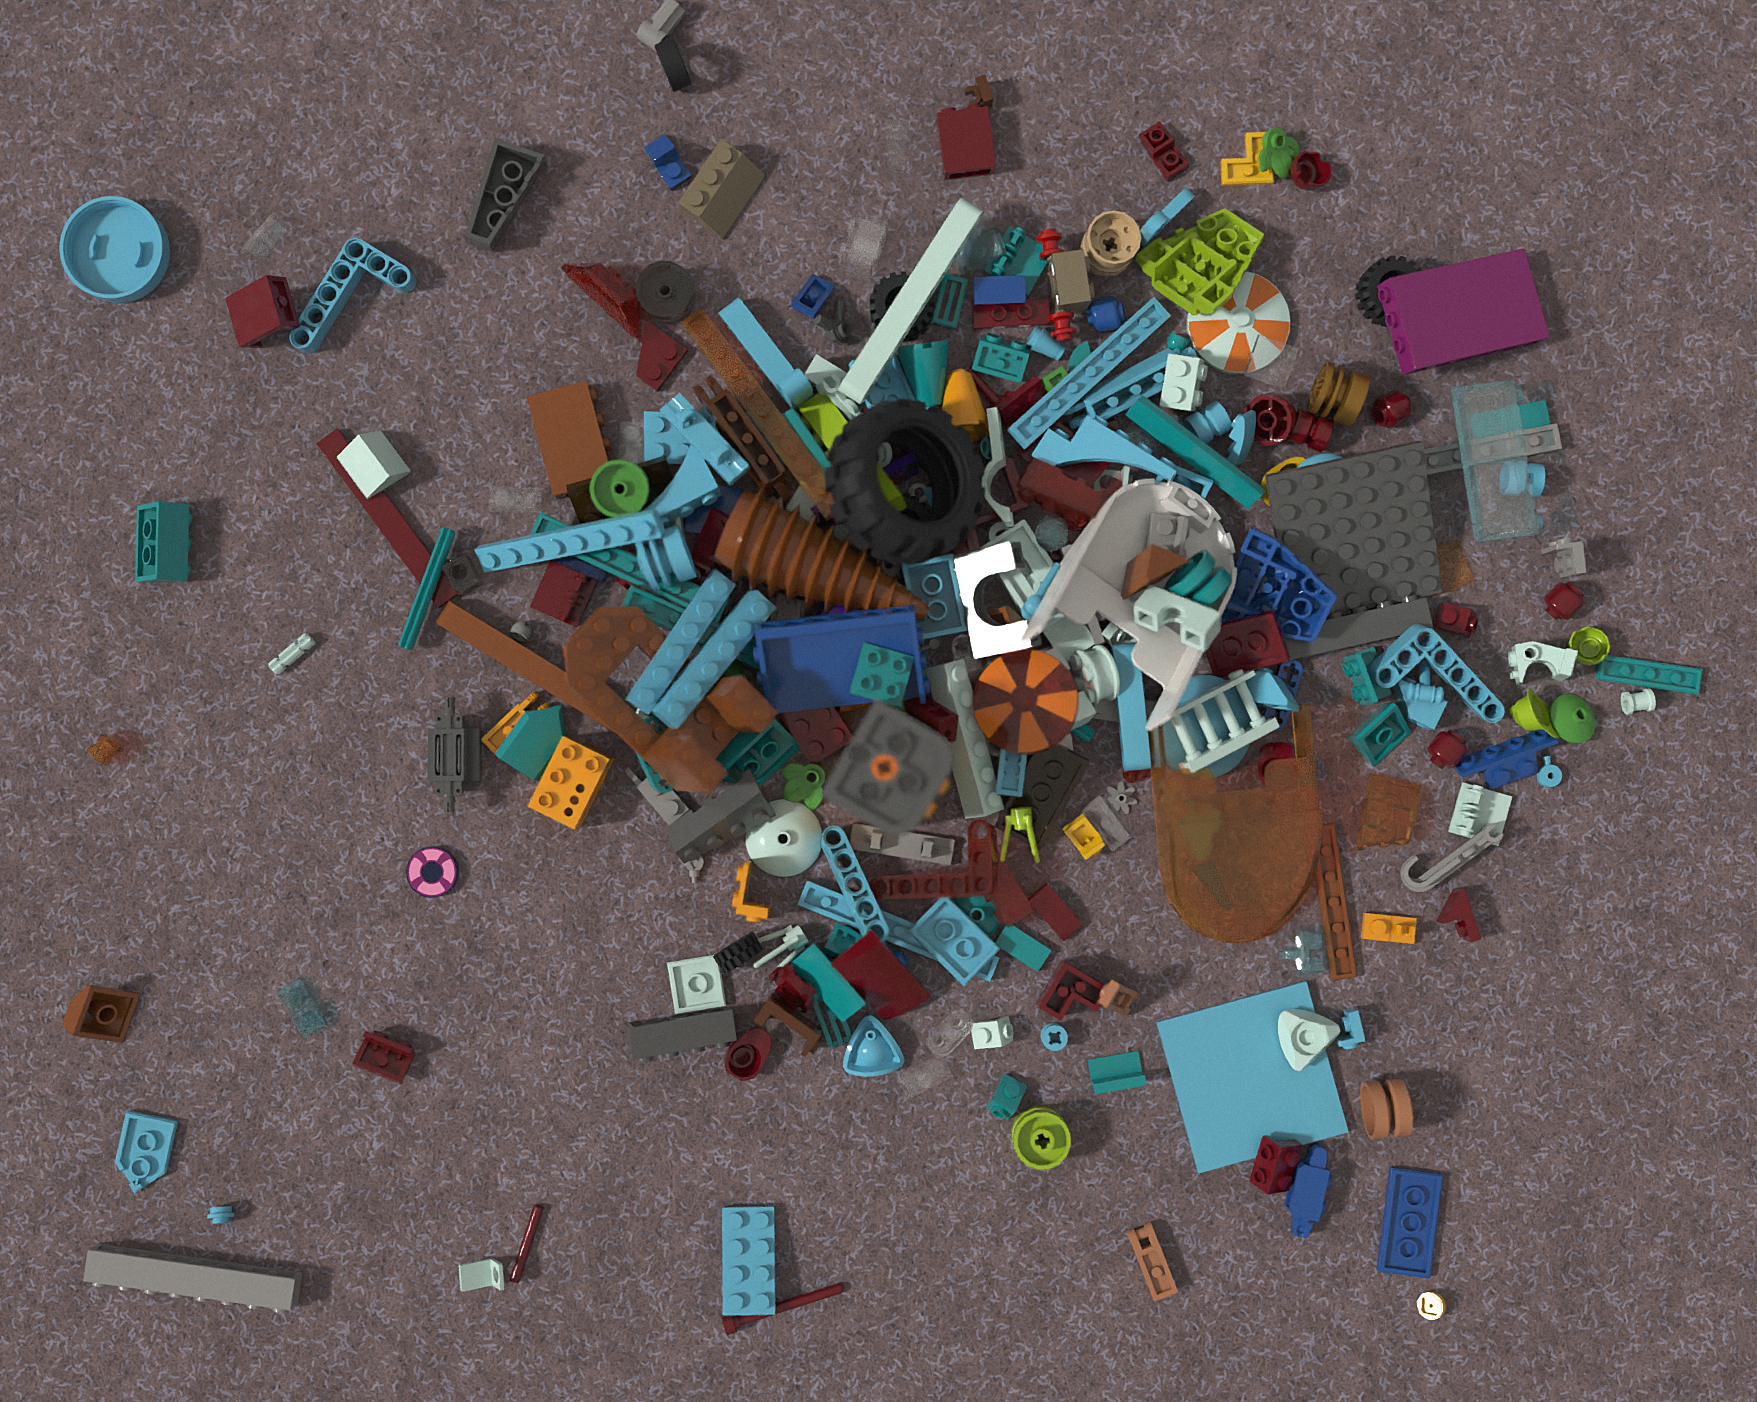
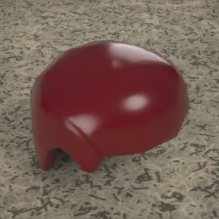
(1317, 171)

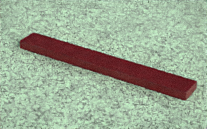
(389, 521)

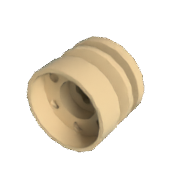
(1120, 233)

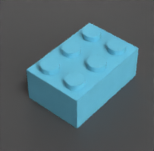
(939, 588)

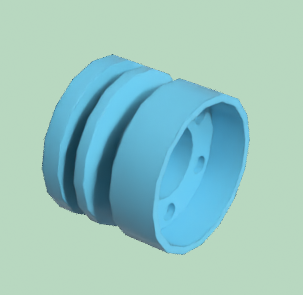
(666, 558)

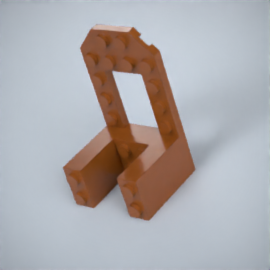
(678, 755)

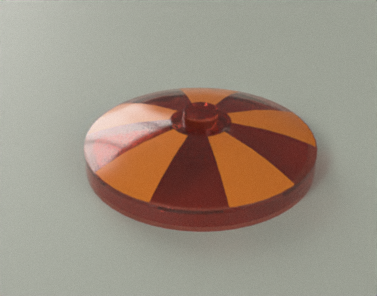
(1025, 701)

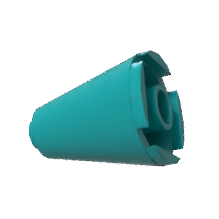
(926, 370)

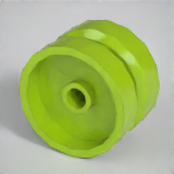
(1045, 1152)

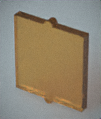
(1452, 566)

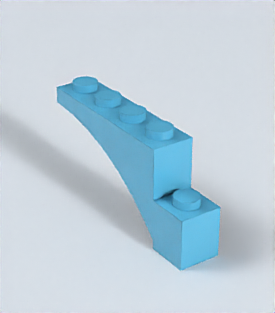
(1096, 444)
(688, 489)

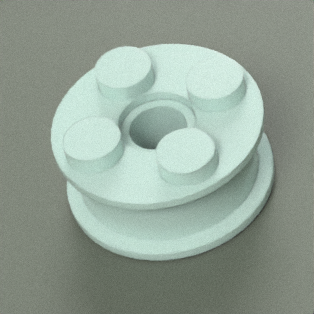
(1095, 674)

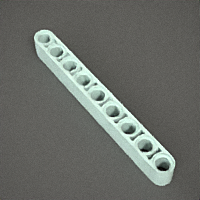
(910, 301)

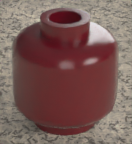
(1391, 409)
(1563, 601)
(1447, 749)

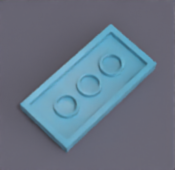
(748, 1260)

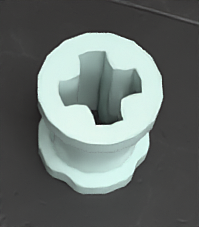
(1638, 701)

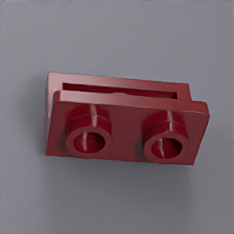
(384, 1056)
(1275, 1165)

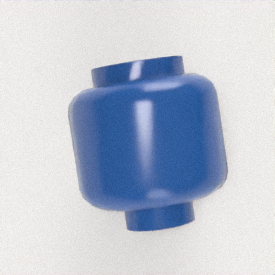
(1106, 314)

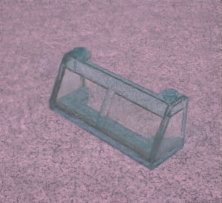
(1495, 462)

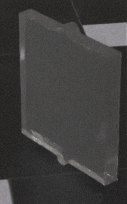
(1271, 361)

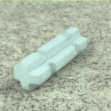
(291, 653)

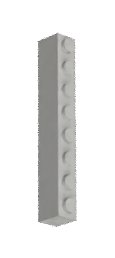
(192, 1277)

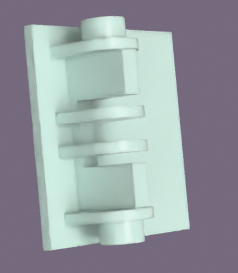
(1477, 808)

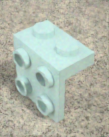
(1183, 382)

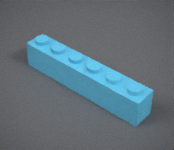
(712, 659)

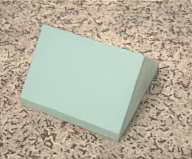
(372, 463)

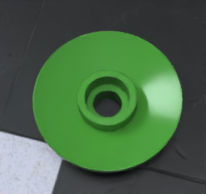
(1572, 718)

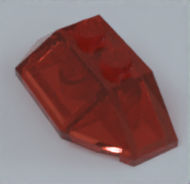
(609, 293)

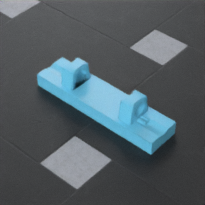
(705, 439)

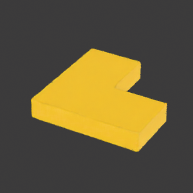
(1246, 170)

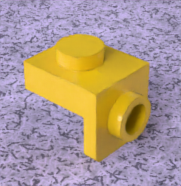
(1084, 836)

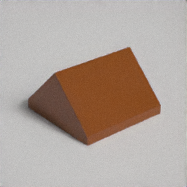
(1149, 568)

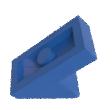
(667, 162)
(812, 296)

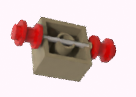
(1068, 283)

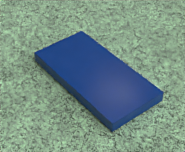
(1409, 1222)

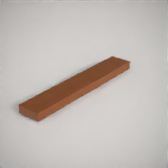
(1334, 908)

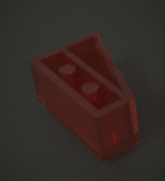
(1059, 493)

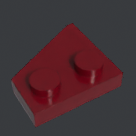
(658, 357)

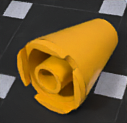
(964, 404)

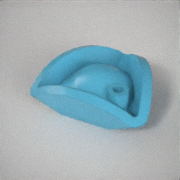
(872, 1050)

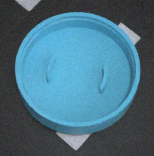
(114, 249)

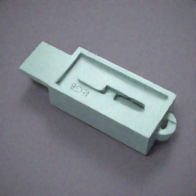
(1025, 582)

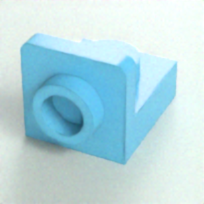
(1352, 1024)

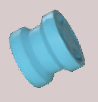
(1050, 1033)

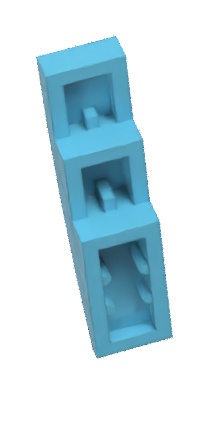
(1011, 773)

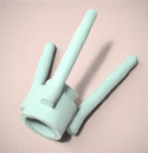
(794, 939)

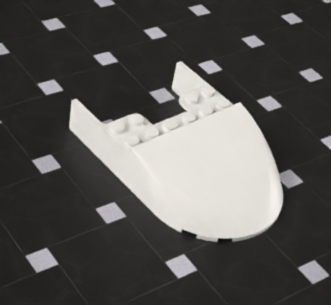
(1095, 572)

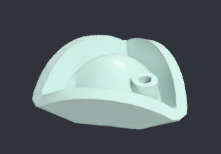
(1304, 1036)

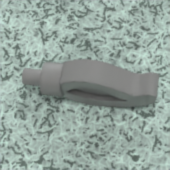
(694, 868)

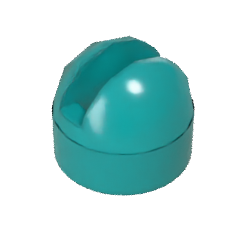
(1175, 341)

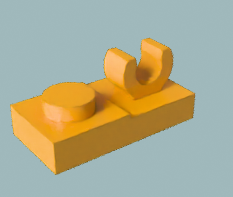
(1388, 928)

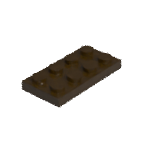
(579, 492)
(1046, 789)

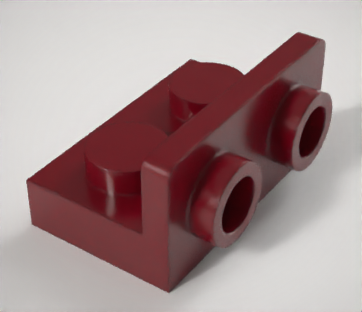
(1021, 401)

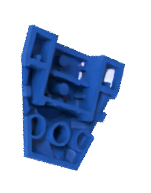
(1279, 581)

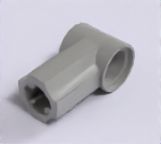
(661, 24)

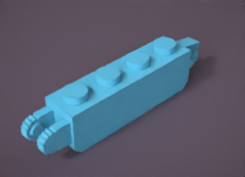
(1125, 388)

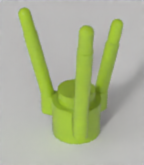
(1021, 819)

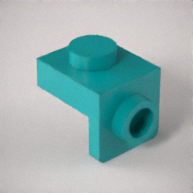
(1006, 1097)

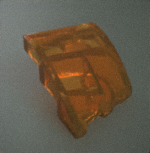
(1387, 812)

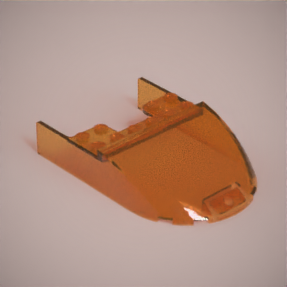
(1238, 857)

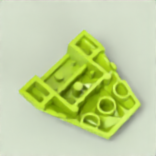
(1203, 263)

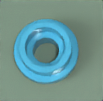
(220, 1214)

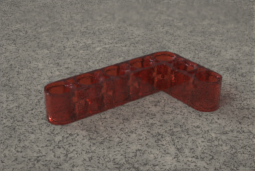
(946, 880)

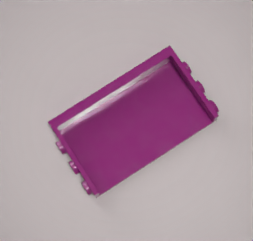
(1462, 311)

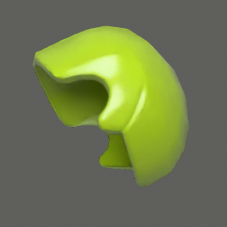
(1591, 645)

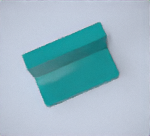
(1116, 1072)

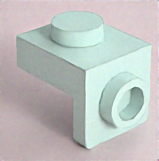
(992, 1033)

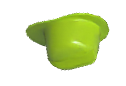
(1532, 714)

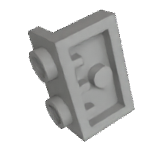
(1168, 532)
(1570, 557)

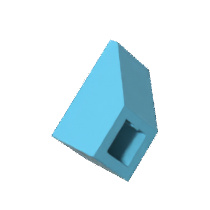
(1420, 713)

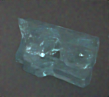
(1304, 965)

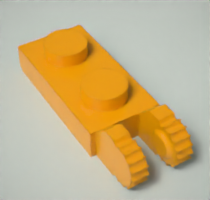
(499, 732)

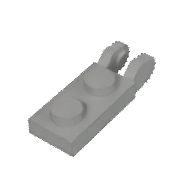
(668, 804)

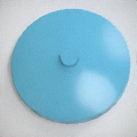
(1174, 749)

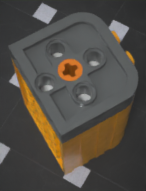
(891, 771)

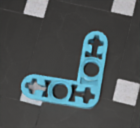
(1161, 218)

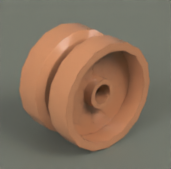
(1386, 1109)

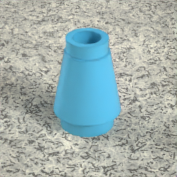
(1041, 342)

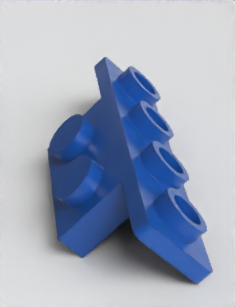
(1507, 760)

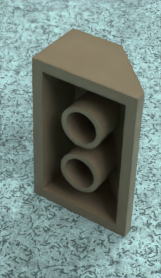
(721, 189)

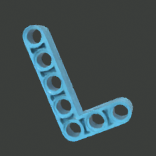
(344, 288)
(788, 383)
(1443, 667)

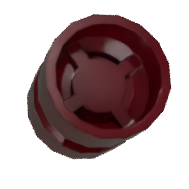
(1311, 431)

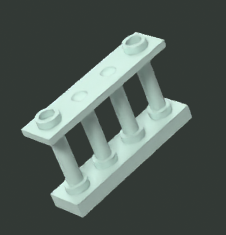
(1237, 737)

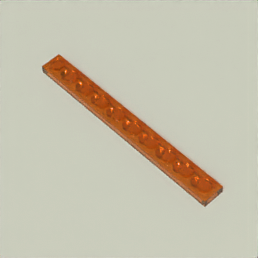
(760, 409)

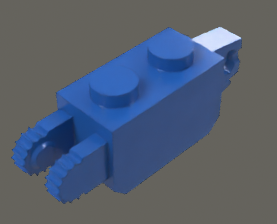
(1308, 1190)

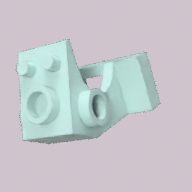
(1556, 659)

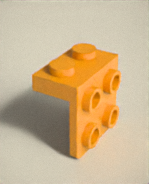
(754, 911)

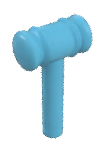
(1032, 603)
(1423, 691)

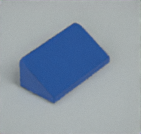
(999, 289)

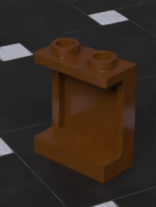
(793, 1019)

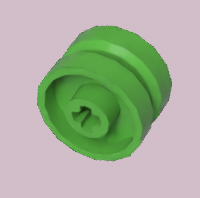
(607, 479)

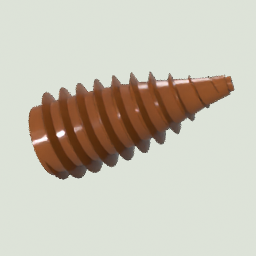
(805, 560)

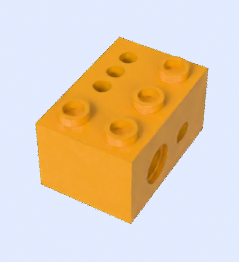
(571, 782)

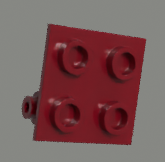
(563, 593)

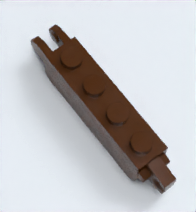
(744, 439)

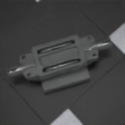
(453, 755)

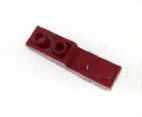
(707, 544)

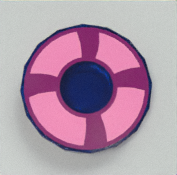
(432, 871)

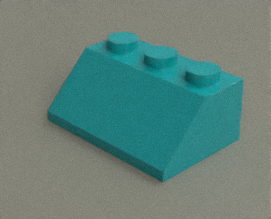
(162, 542)
(759, 751)
(829, 985)

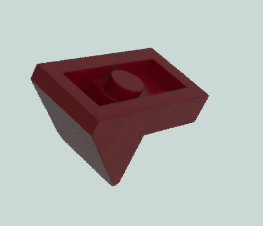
(1458, 908)

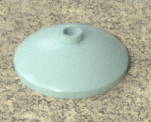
(803, 841)

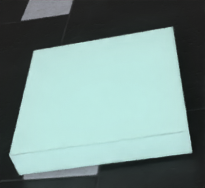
(696, 984)

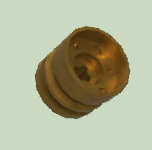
(1341, 394)

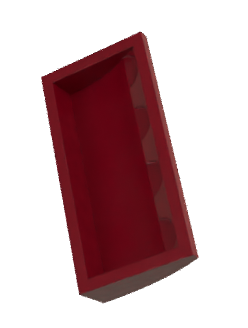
(880, 977)

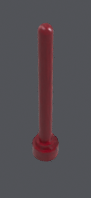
(735, 1322)

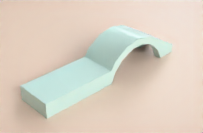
(997, 463)

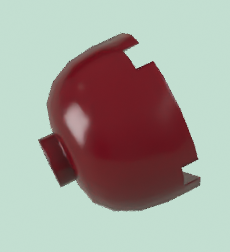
(1274, 418)

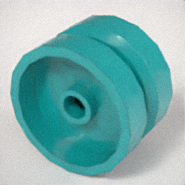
(1199, 579)

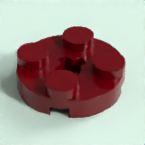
(792, 988)

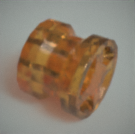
(104, 749)

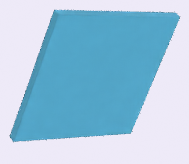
(1240, 1084)

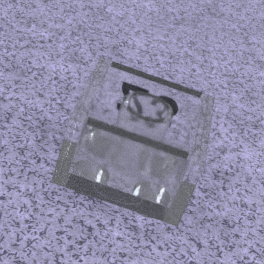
(864, 246)

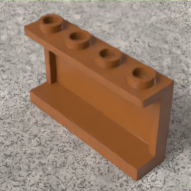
(569, 434)

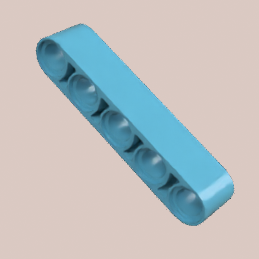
(1131, 710)
(853, 873)

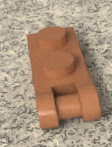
(1117, 997)
(1152, 1262)

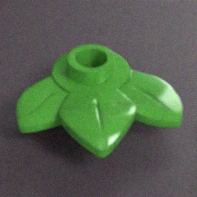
(1277, 152)
(800, 786)

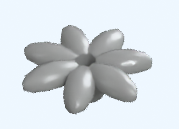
(1114, 799)

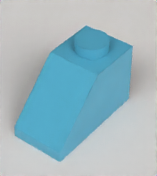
(1270, 691)

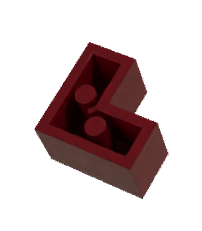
(1065, 986)

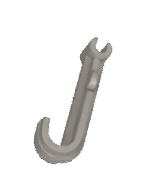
(1450, 862)

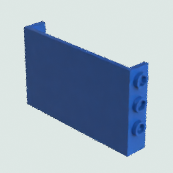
(814, 658)

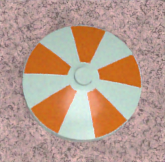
(1231, 331)

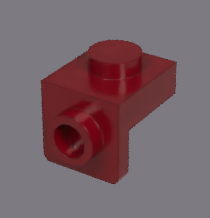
(1456, 620)

